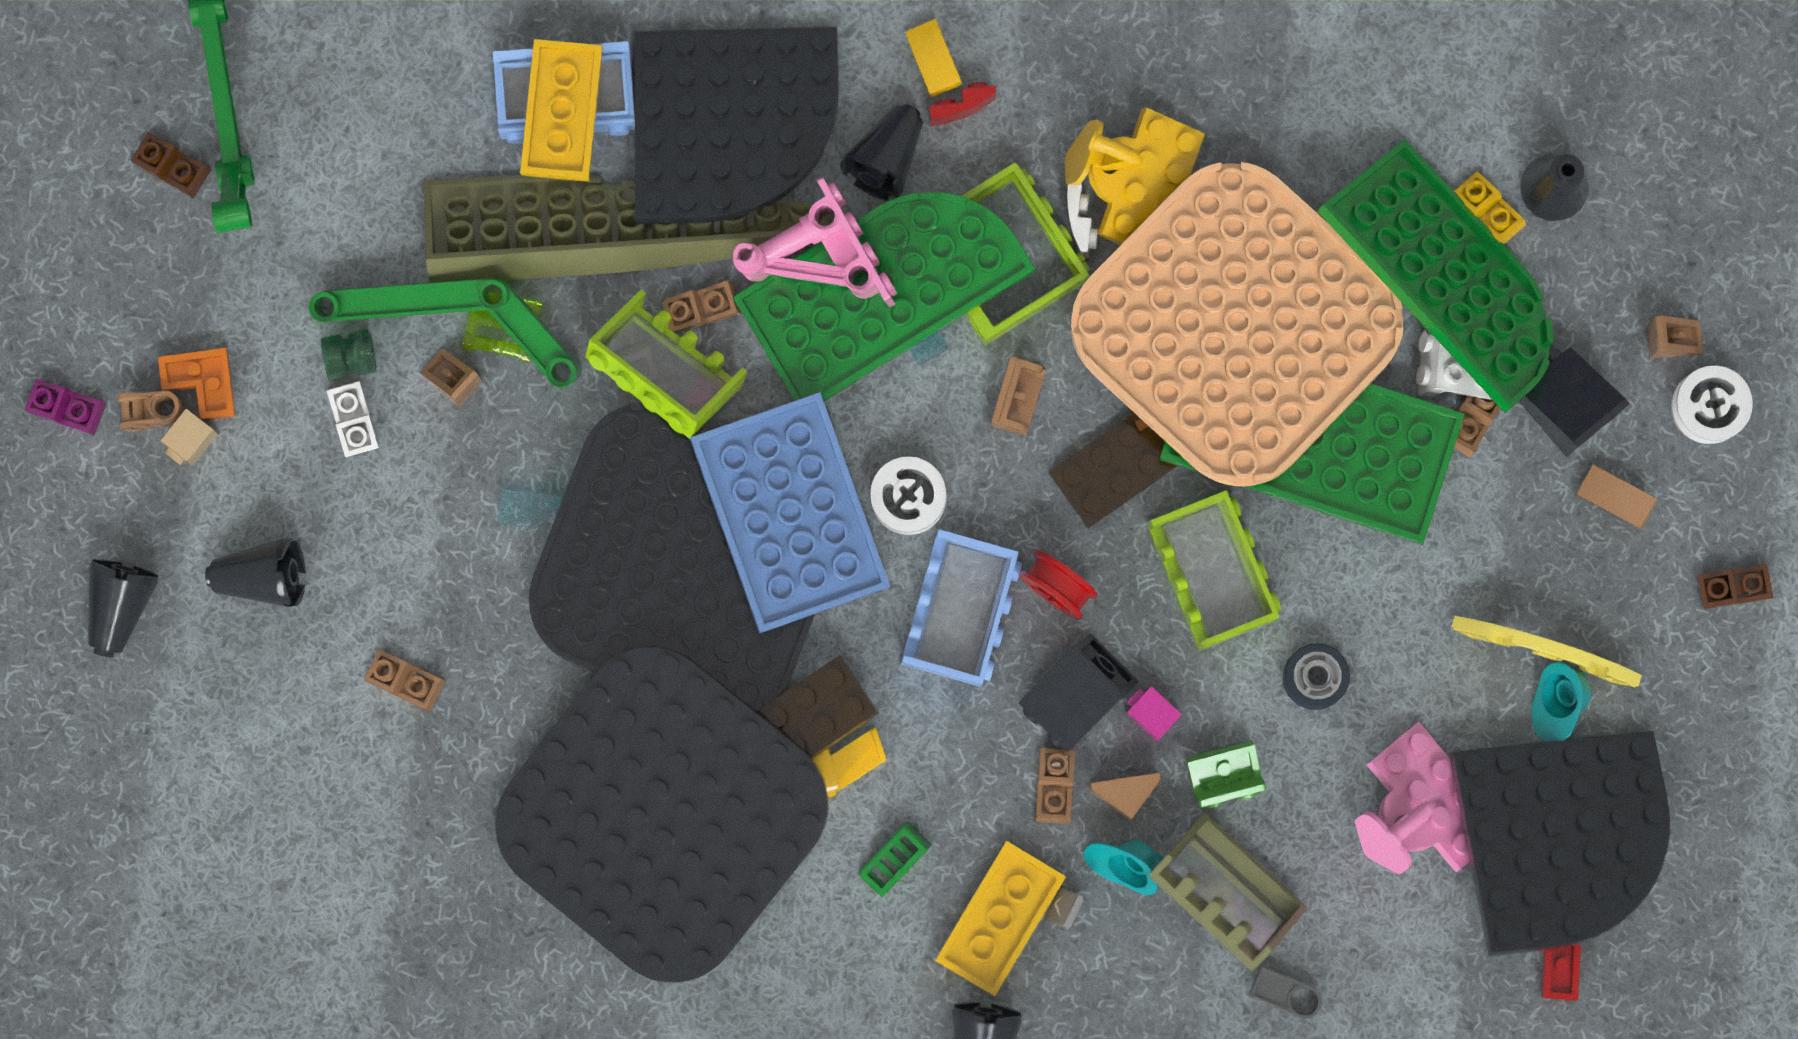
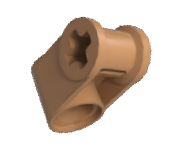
(143, 410)

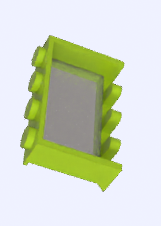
(662, 367)
(1214, 570)

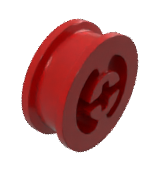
(1058, 584)

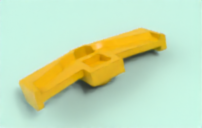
(851, 761)

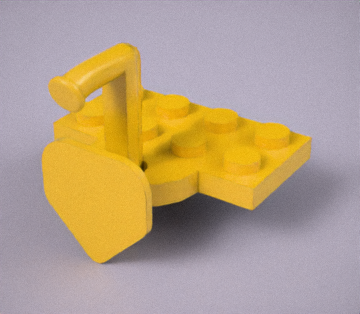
(1141, 168)

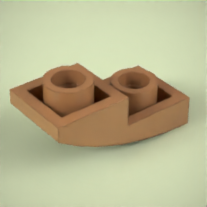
(701, 306)
(1477, 418)
(1617, 497)
(404, 680)
(1055, 786)

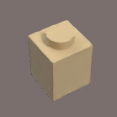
(188, 438)

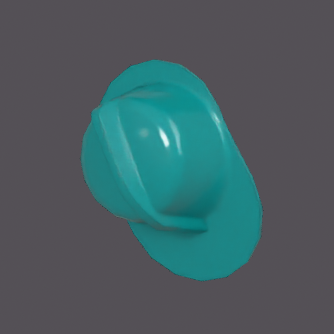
(1559, 701)
(1125, 864)

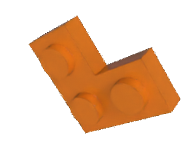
(206, 372)

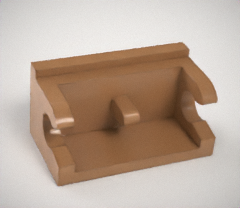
(1018, 396)

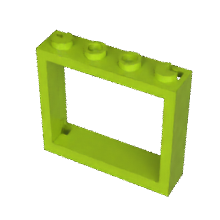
(1057, 235)

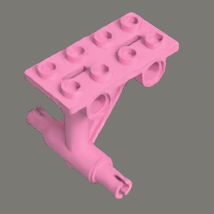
(839, 240)

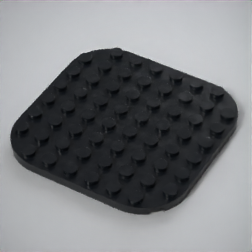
(648, 565)
(662, 814)

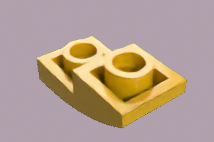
(933, 58)
(1491, 209)

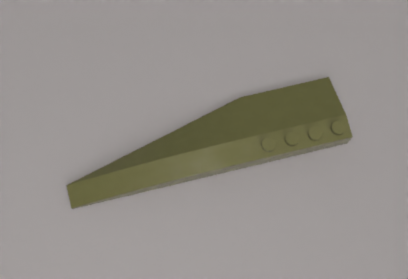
(572, 228)

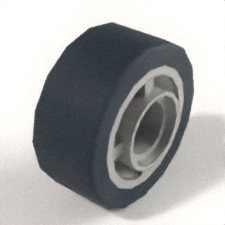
(1333, 666)

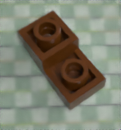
(170, 165)
(1735, 586)

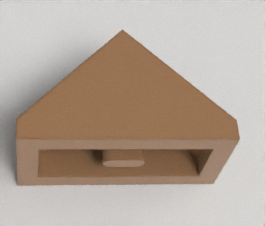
(1674, 337)
(451, 377)
(1126, 794)

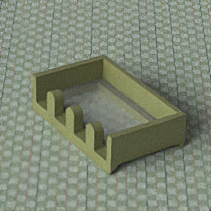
(1228, 892)

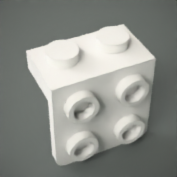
(1441, 372)

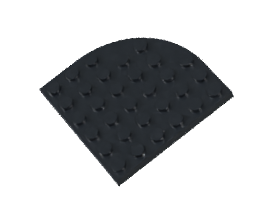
(729, 118)
(1561, 836)

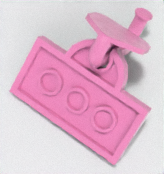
(1422, 799)

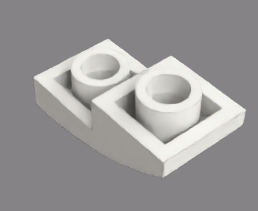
(1082, 228)
(352, 418)

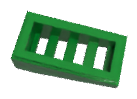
(916, 838)

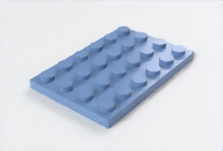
(789, 512)

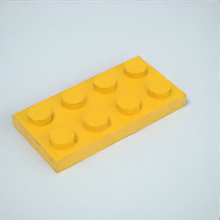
(561, 110)
(1000, 918)

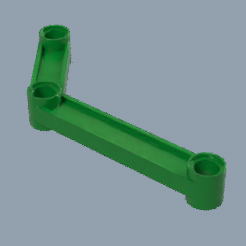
(234, 170)
(453, 297)

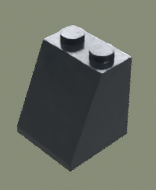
(1572, 401)
(1077, 692)

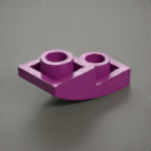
(65, 407)

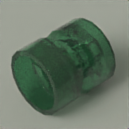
(348, 354)

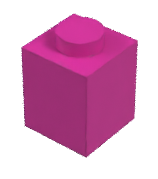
(1152, 712)

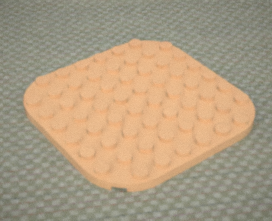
(1236, 323)

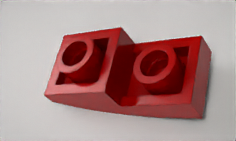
(973, 99)

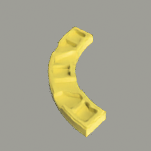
(1547, 648)

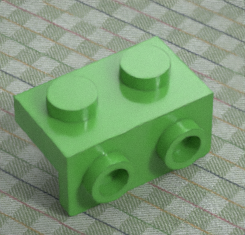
(1225, 774)

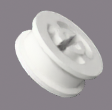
(1737, 399)
(929, 513)

